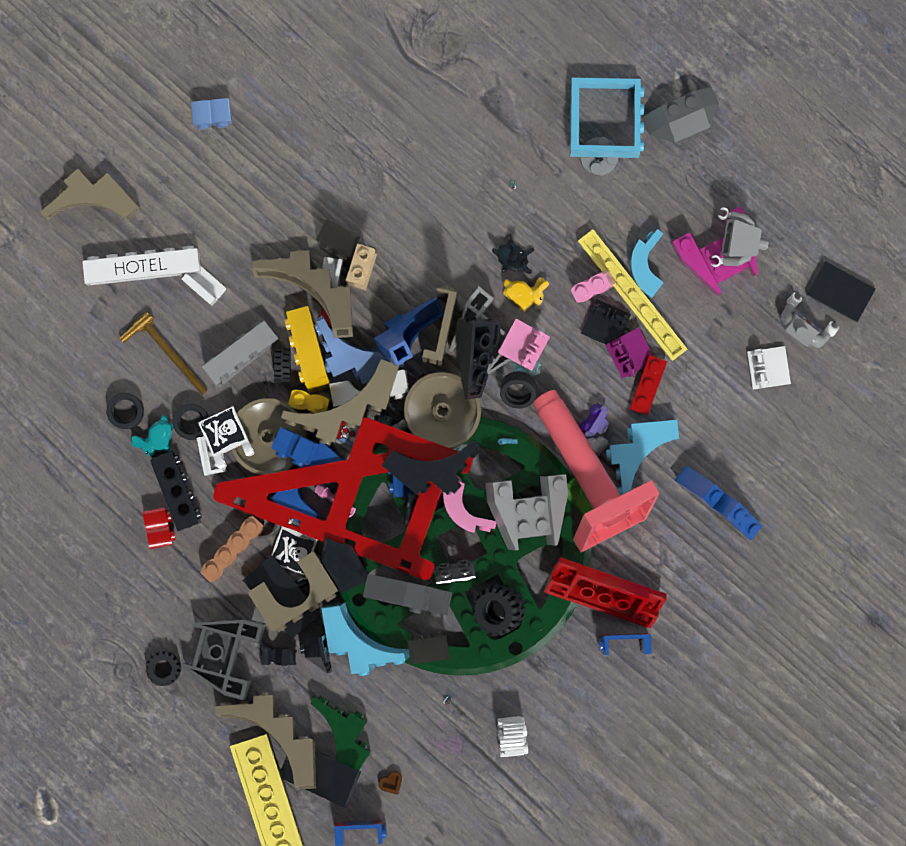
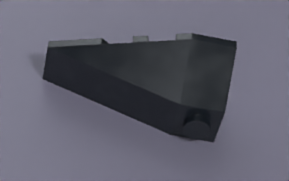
(475, 348)
(317, 651)

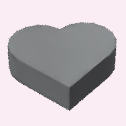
(598, 444)

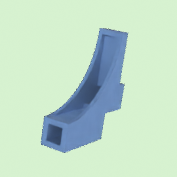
(347, 356)

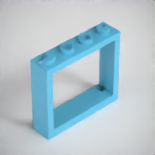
(606, 151)

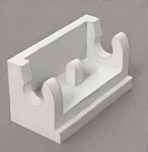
(207, 459)

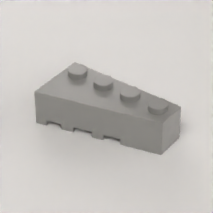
(240, 354)

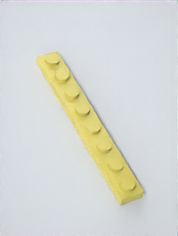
(633, 295)

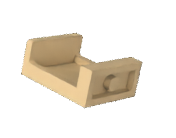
(361, 267)

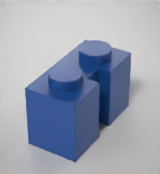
(295, 446)

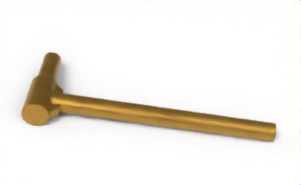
(144, 324)

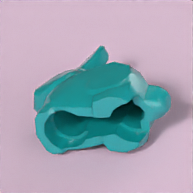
(158, 438)

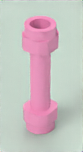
(324, 492)

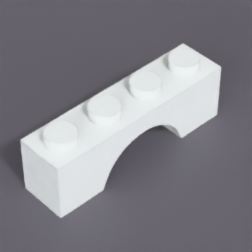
(345, 391)

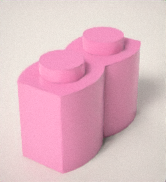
(595, 285)

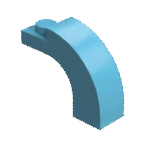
(639, 266)

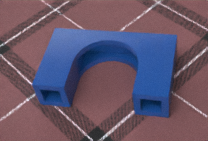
(294, 498)

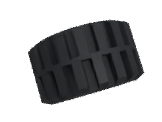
(488, 619)

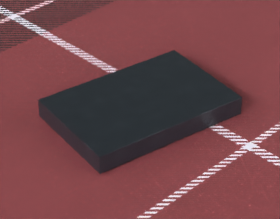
(841, 292)

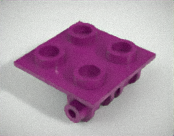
(629, 352)

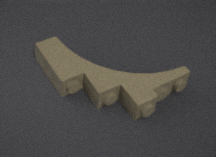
(316, 282)
(328, 423)
(262, 713)

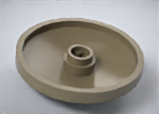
(439, 410)
(261, 424)

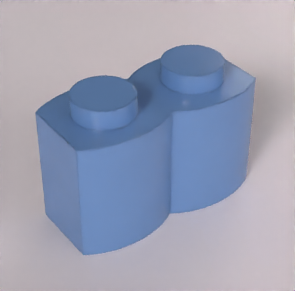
(211, 112)

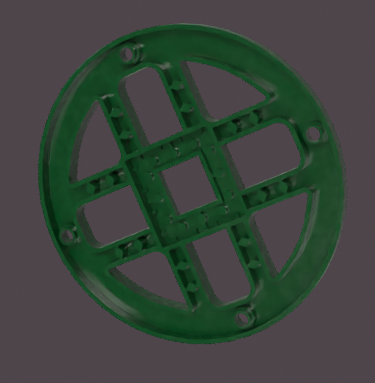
(538, 625)

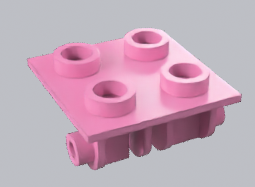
(523, 344)

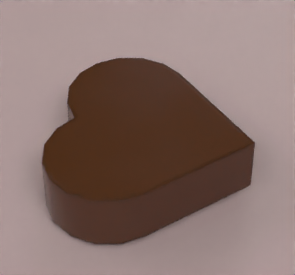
(391, 782)

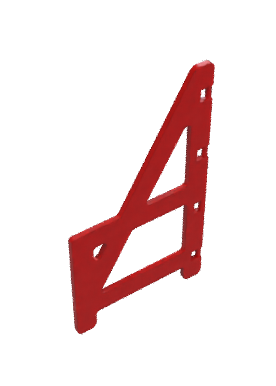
(348, 475)

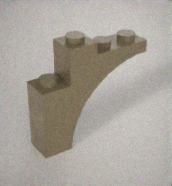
(82, 192)

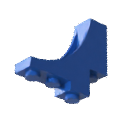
(404, 329)
(719, 502)

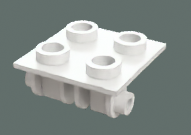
(768, 367)

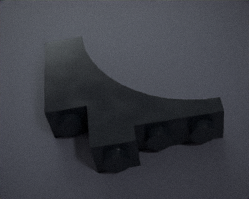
(443, 473)

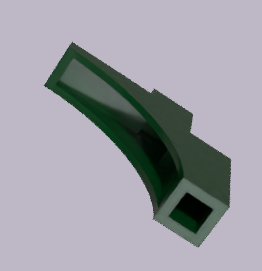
(345, 732)

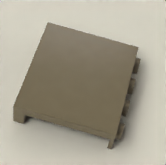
(436, 358)

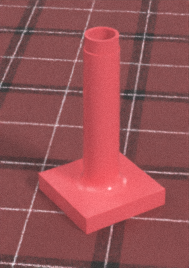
(611, 510)

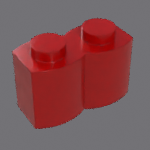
(158, 528)

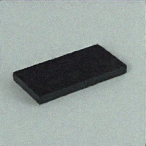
(284, 591)
(333, 779)

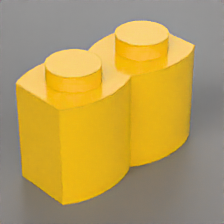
(303, 401)

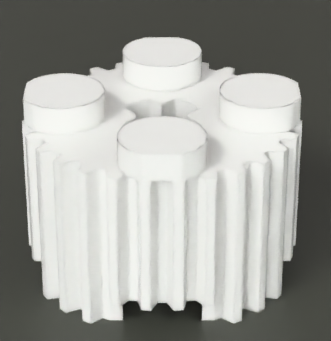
(512, 736)

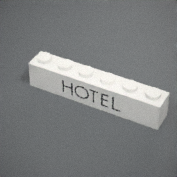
(142, 266)

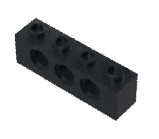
(160, 465)

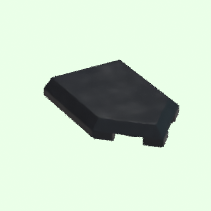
(343, 565)

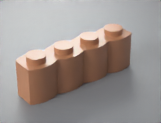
(229, 553)

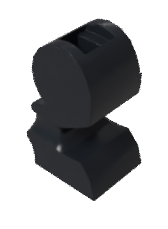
(279, 656)

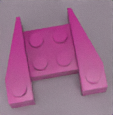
(700, 260)

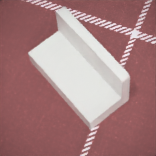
(335, 267)
(205, 285)

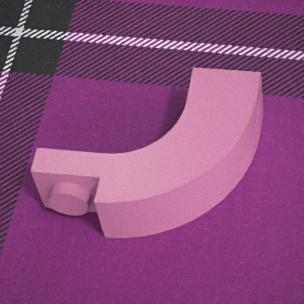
(461, 517)

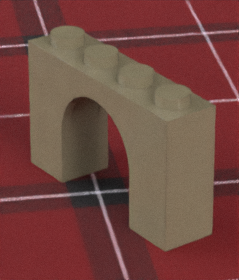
(320, 589)

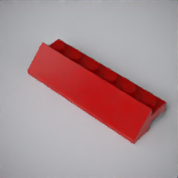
(605, 592)

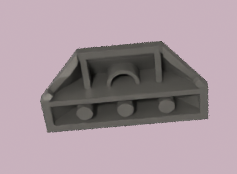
(683, 116)

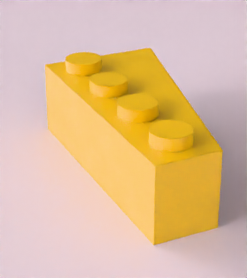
(308, 349)

